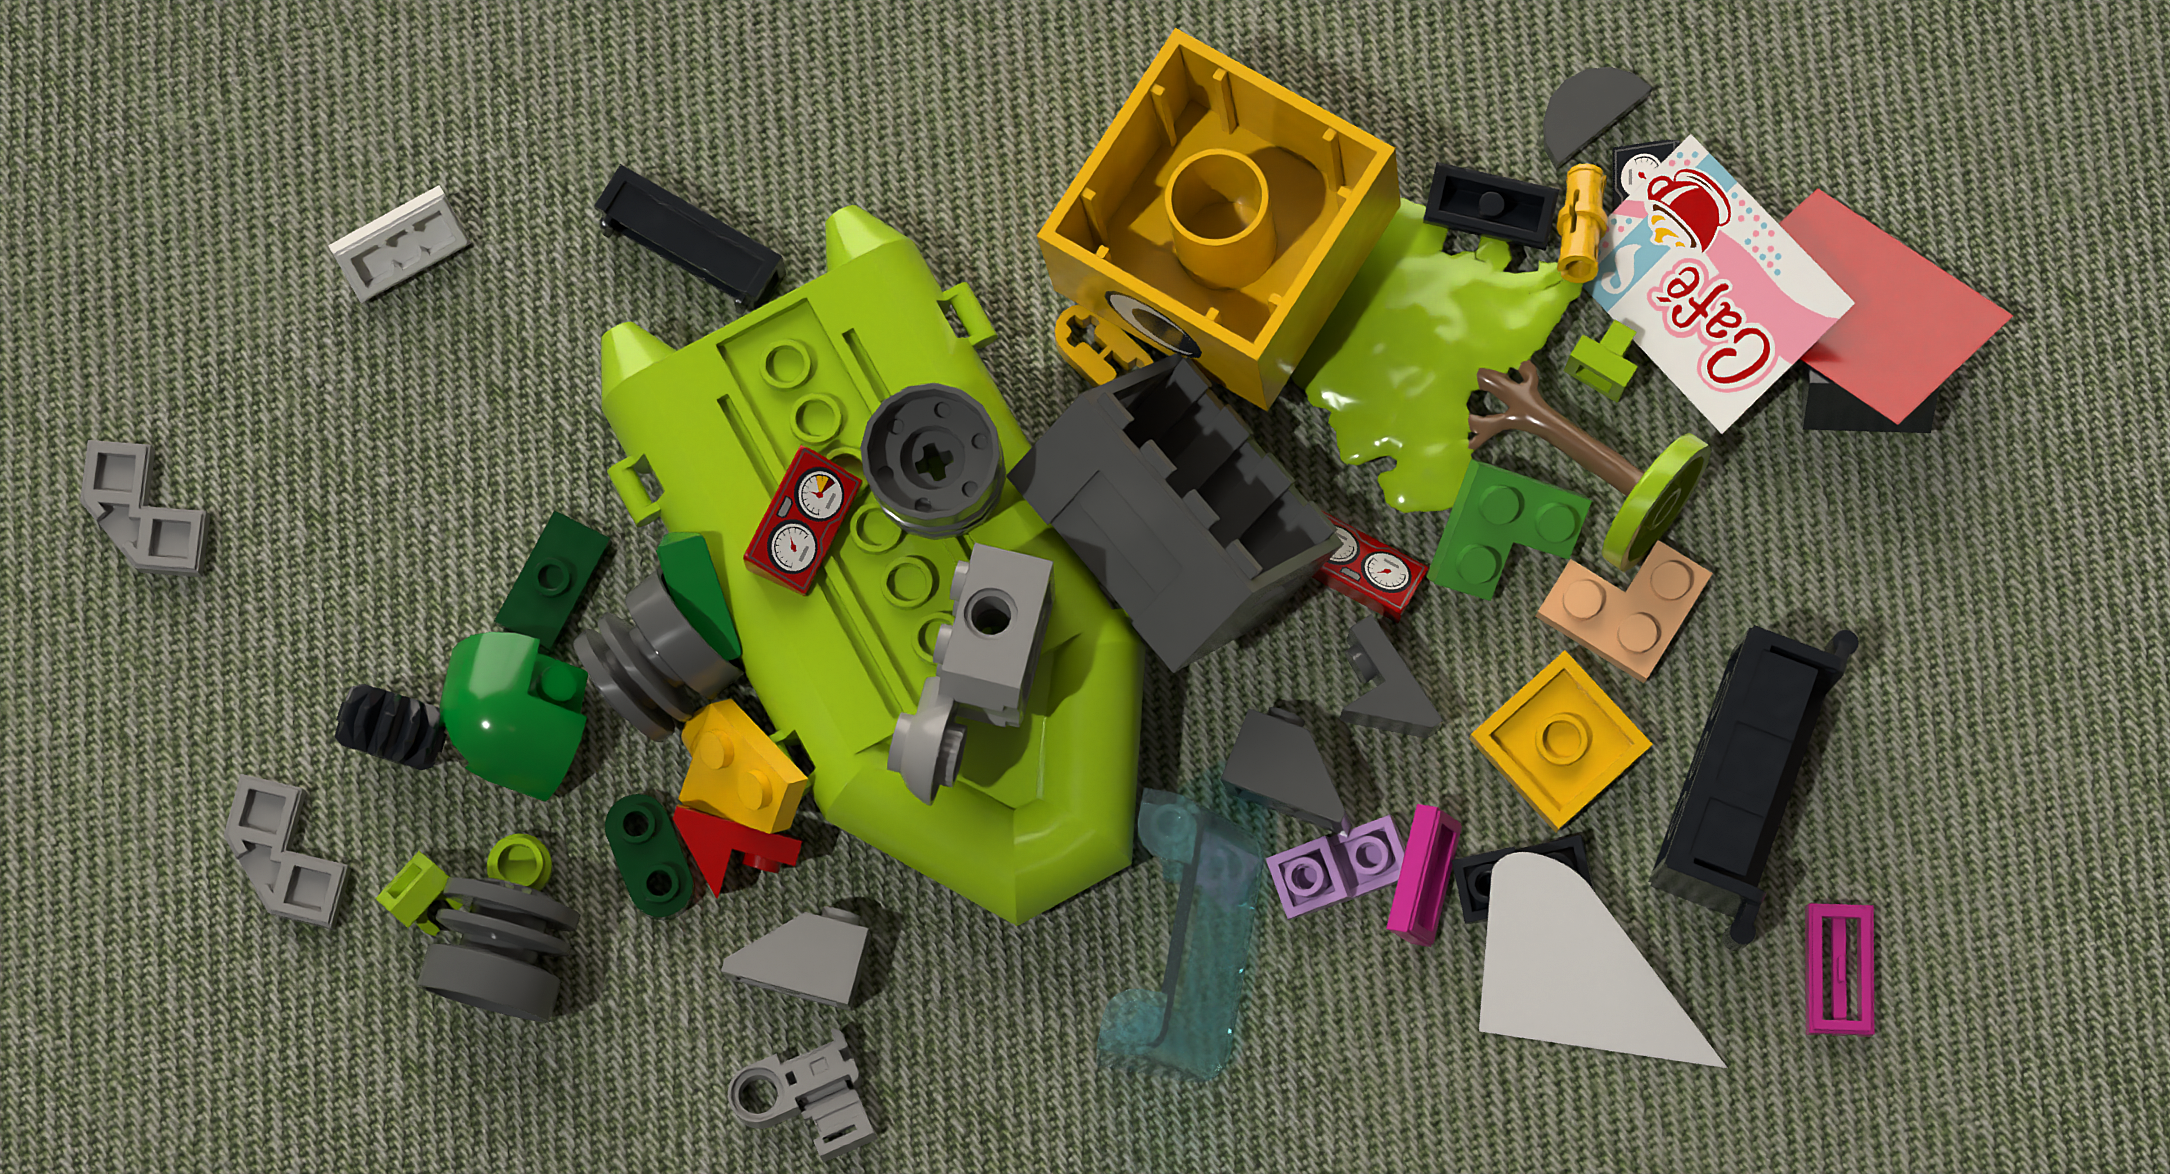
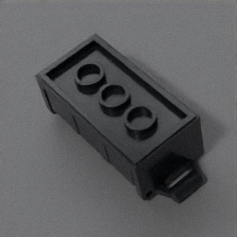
(1746, 774)

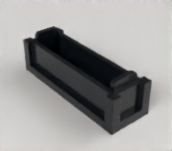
(690, 239)

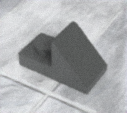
(1398, 699)

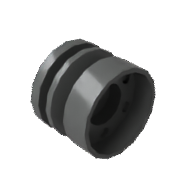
(926, 424)
(648, 665)
(499, 949)

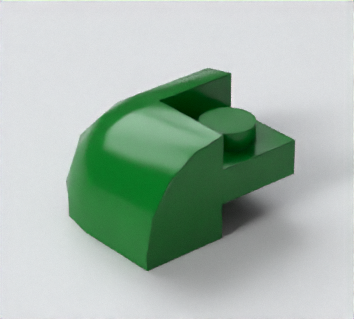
(513, 711)

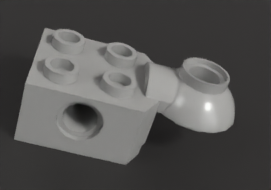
(976, 672)

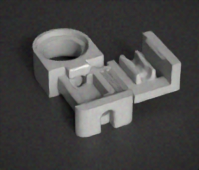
(820, 1084)

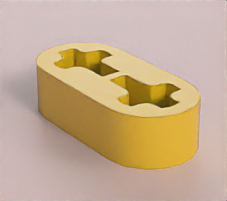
(1109, 337)

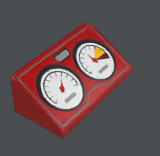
(802, 521)
(1371, 572)

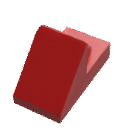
(714, 837)

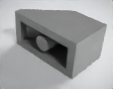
(807, 958)

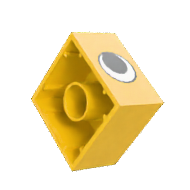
(1221, 218)

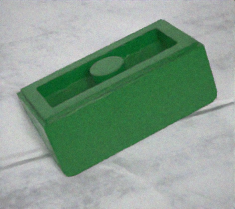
(697, 590)

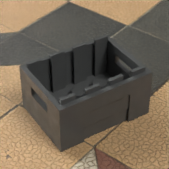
(1175, 508)

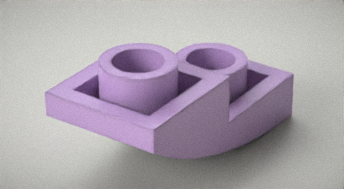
(1338, 867)

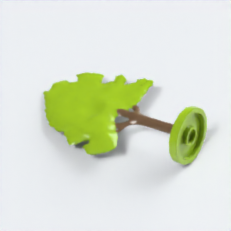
(1430, 331)

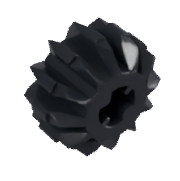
(390, 727)

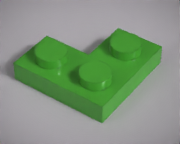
(1494, 512)

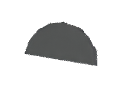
(1588, 107)

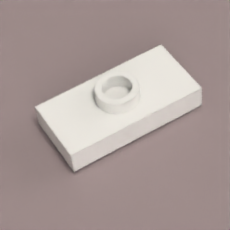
(400, 244)

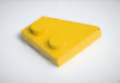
(742, 773)

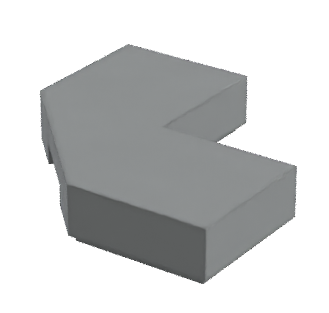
(117, 497)
(261, 838)

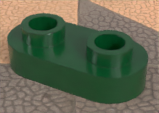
(650, 855)

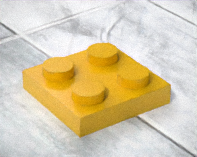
(1560, 741)

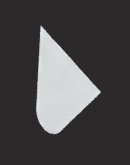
(1571, 973)

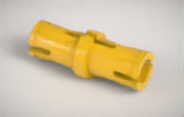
(1582, 223)

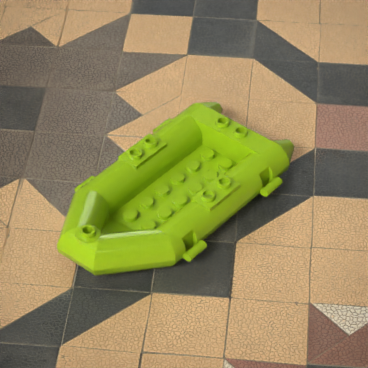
(718, 427)

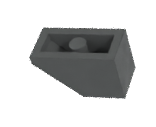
(1283, 771)

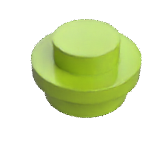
(520, 861)

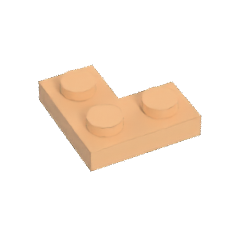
(1632, 625)

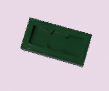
(553, 581)

